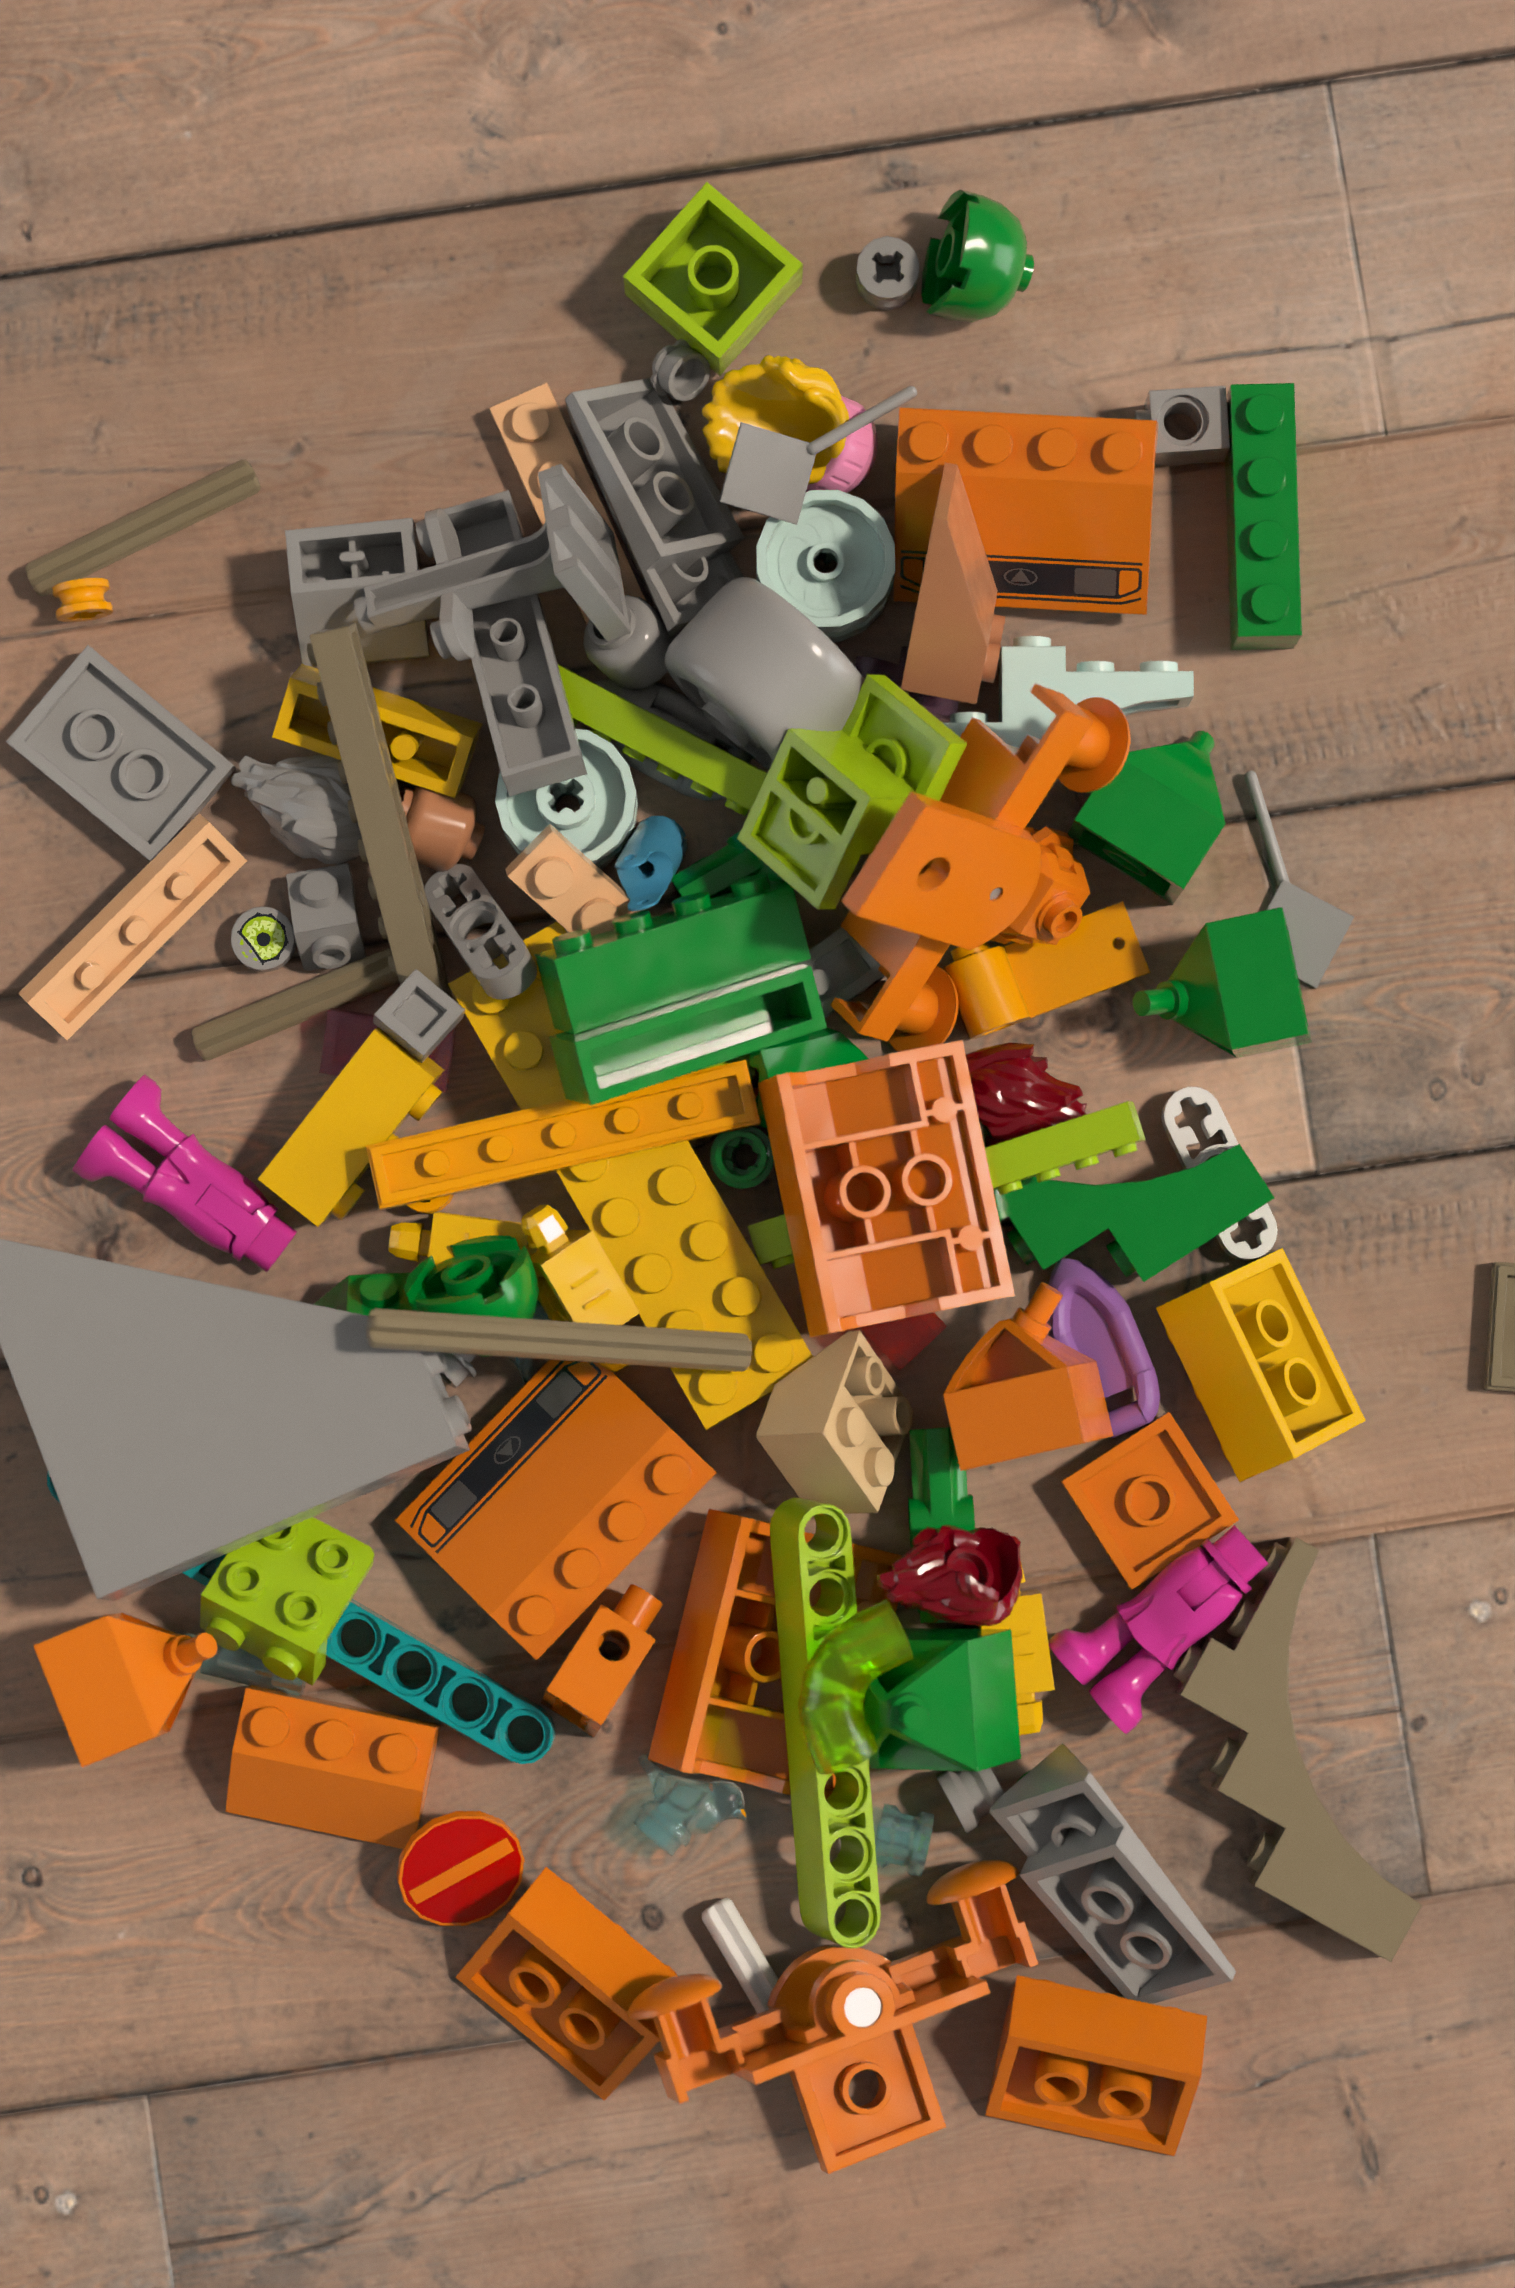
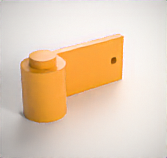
(1027, 980)

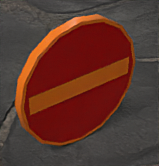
(460, 1868)

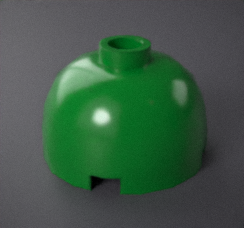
(976, 261)
(481, 1279)

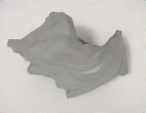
(303, 805)

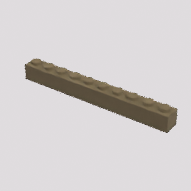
(376, 804)

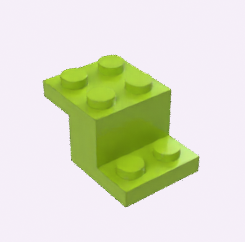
(841, 789)

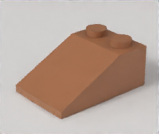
(954, 622)

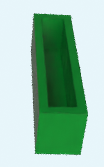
(1263, 517)
(673, 954)
(688, 1035)

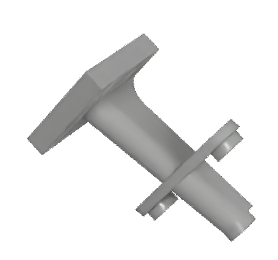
(569, 551)

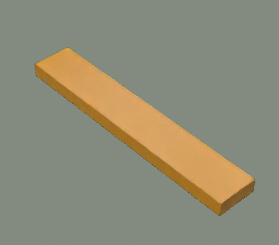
(561, 1136)

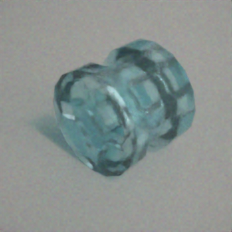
(903, 1839)

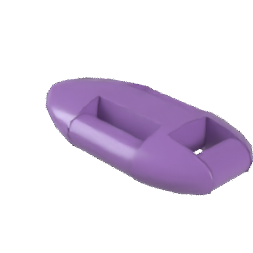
(1101, 1326)

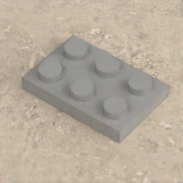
(121, 754)

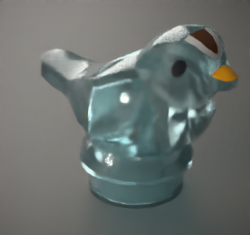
(685, 1807)

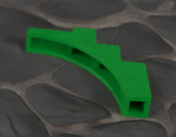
(1150, 1219)

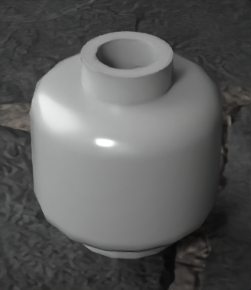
(634, 658)

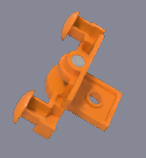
(845, 2015)

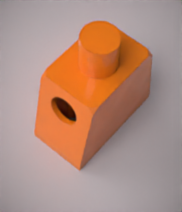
(589, 1683)

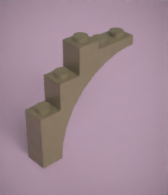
(1248, 1687)

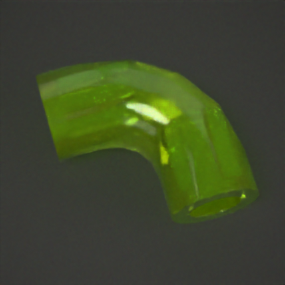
(836, 1686)

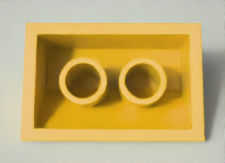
(1260, 1365)

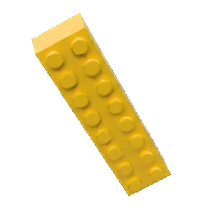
(650, 1215)

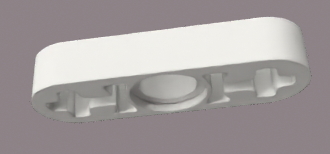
(1185, 1137)

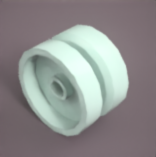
(836, 529)
(605, 800)

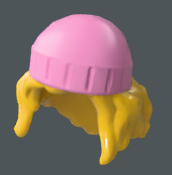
(794, 402)

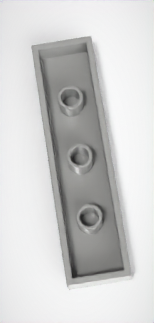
(517, 665)

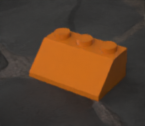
(330, 1767)
(568, 1982)
(1097, 2065)

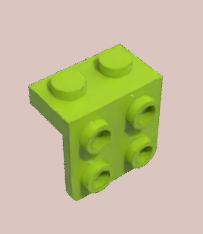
(285, 1596)

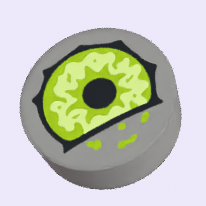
(263, 939)

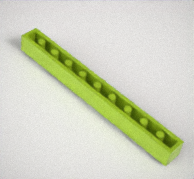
(664, 742)
(1009, 1163)

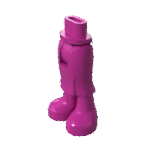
(189, 1182)
(1164, 1619)

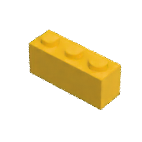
(423, 741)
(361, 1107)

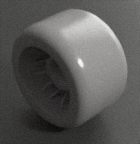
(761, 669)

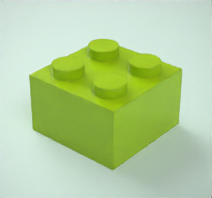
(713, 278)

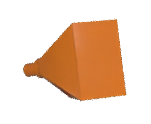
(1024, 1391)
(120, 1681)

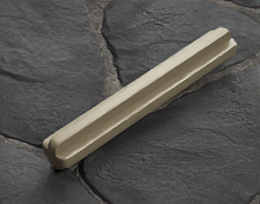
(143, 527)
(293, 1006)

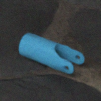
(651, 860)

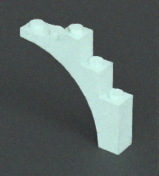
(1037, 662)

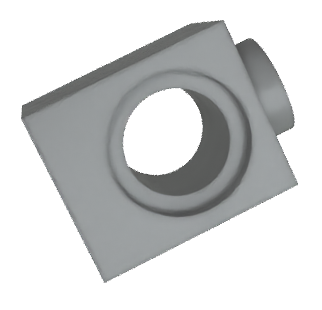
(1209, 412)

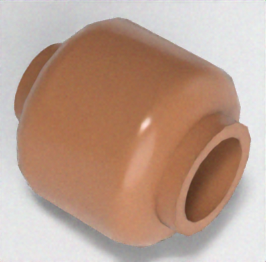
(441, 826)

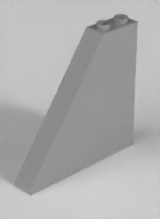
(204, 1410)

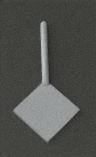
(773, 470)
(1312, 923)

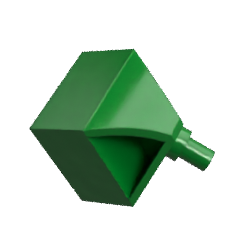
(1156, 816)
(1236, 987)
(947, 1704)

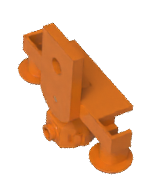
(973, 868)

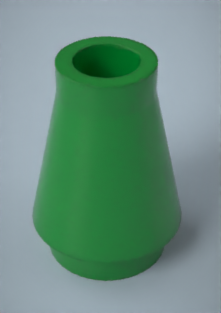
(724, 1157)

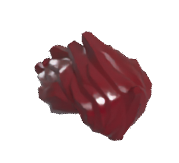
(1017, 1093)
(958, 1575)

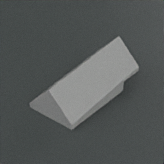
(657, 496)
(1106, 1884)

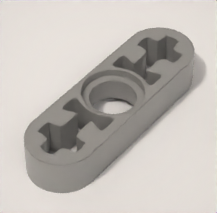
(481, 951)

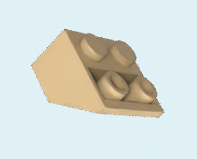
(837, 1426)

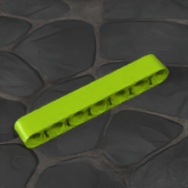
(848, 1809)

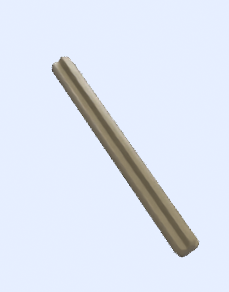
(558, 1340)

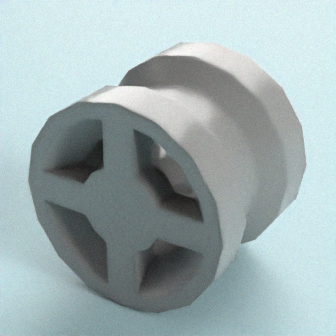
(880, 284)
(970, 1794)

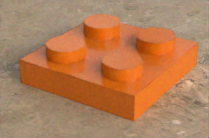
(1149, 1500)

